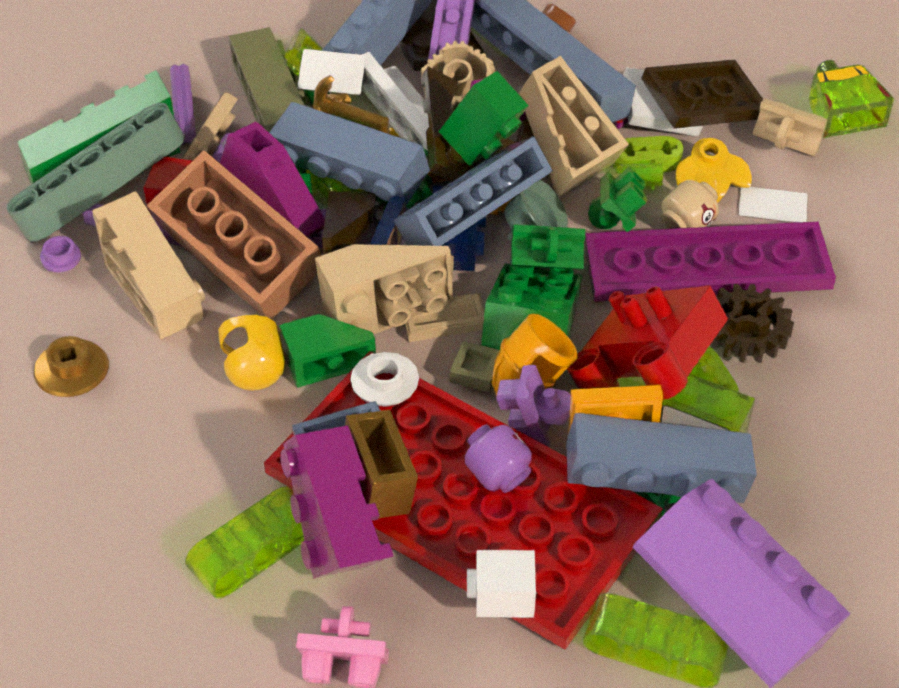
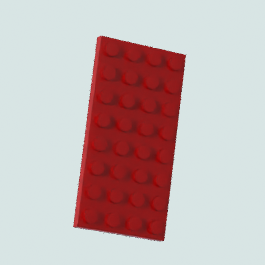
(577, 530)

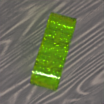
(246, 544)
(656, 640)

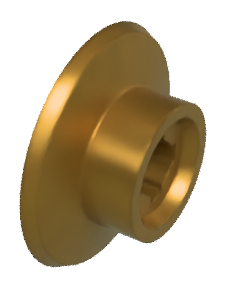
(71, 367)

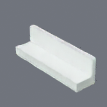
(396, 100)

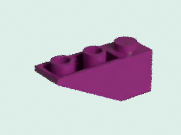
(270, 173)

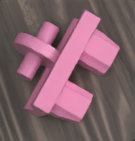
(363, 654)

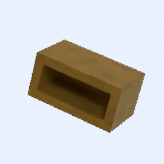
(385, 461)

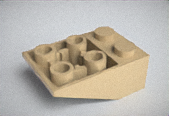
(380, 283)

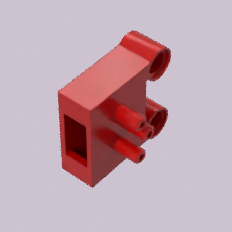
(651, 338)

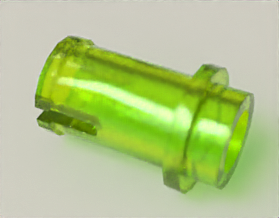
(650, 172)

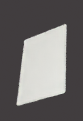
(343, 67)
(773, 204)

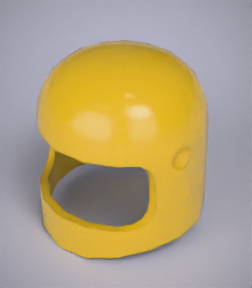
(260, 359)

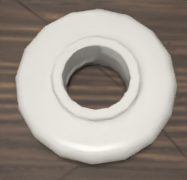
(385, 391)

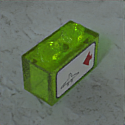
(708, 406)

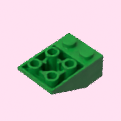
(526, 292)

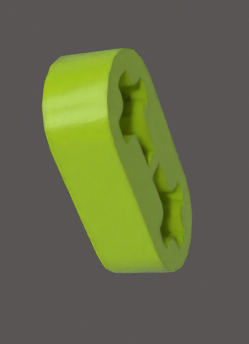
(652, 147)

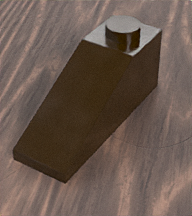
(350, 219)

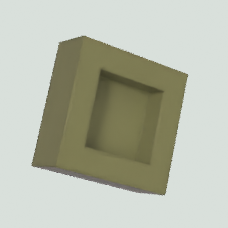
(473, 366)

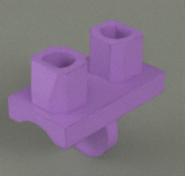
(532, 405)

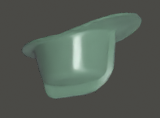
(536, 207)

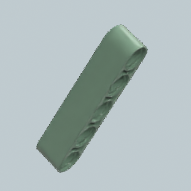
(95, 172)

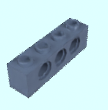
(474, 195)

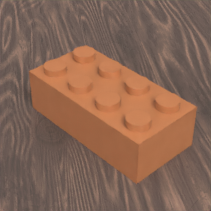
(236, 235)

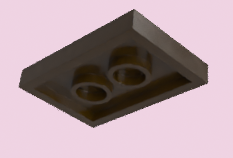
(703, 93)

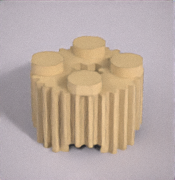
(462, 65)

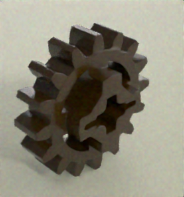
(749, 323)

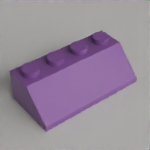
(741, 582)

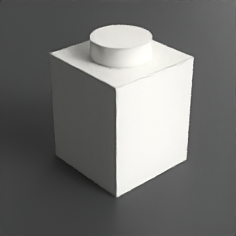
(503, 583)

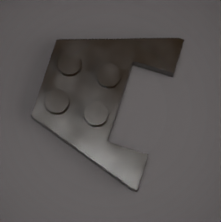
(442, 157)

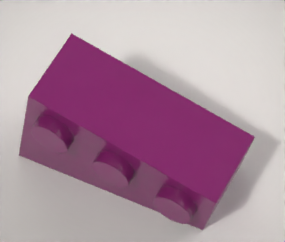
(331, 503)

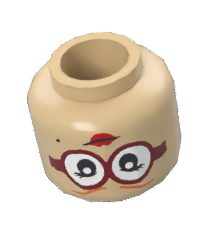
(690, 206)

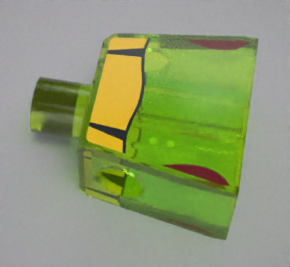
(849, 99)

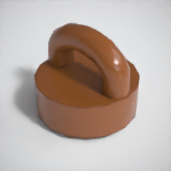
(560, 17)

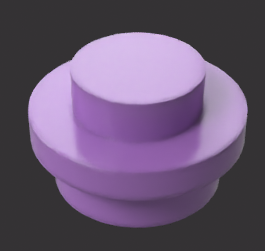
(60, 254)

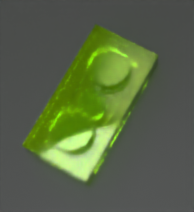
(294, 52)

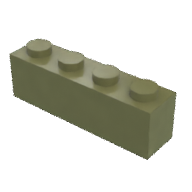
(264, 75)

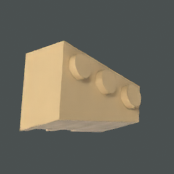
(569, 126)
(147, 266)

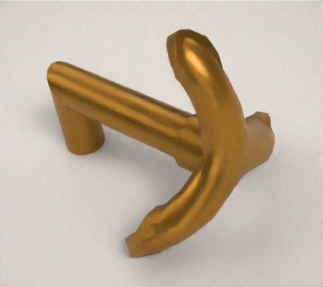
(339, 106)

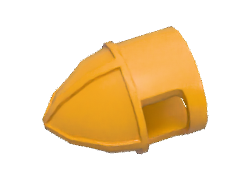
(534, 343)

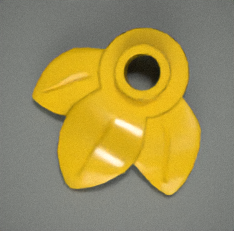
(716, 170)

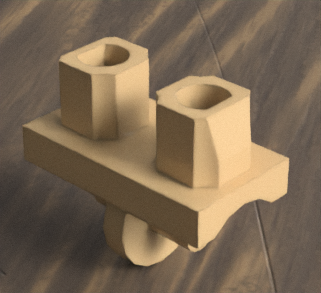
(790, 127)

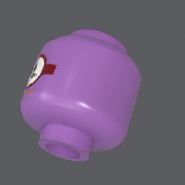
(498, 458)

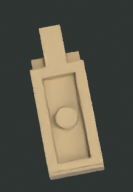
(218, 119)

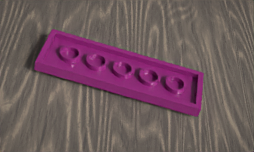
(767, 255)

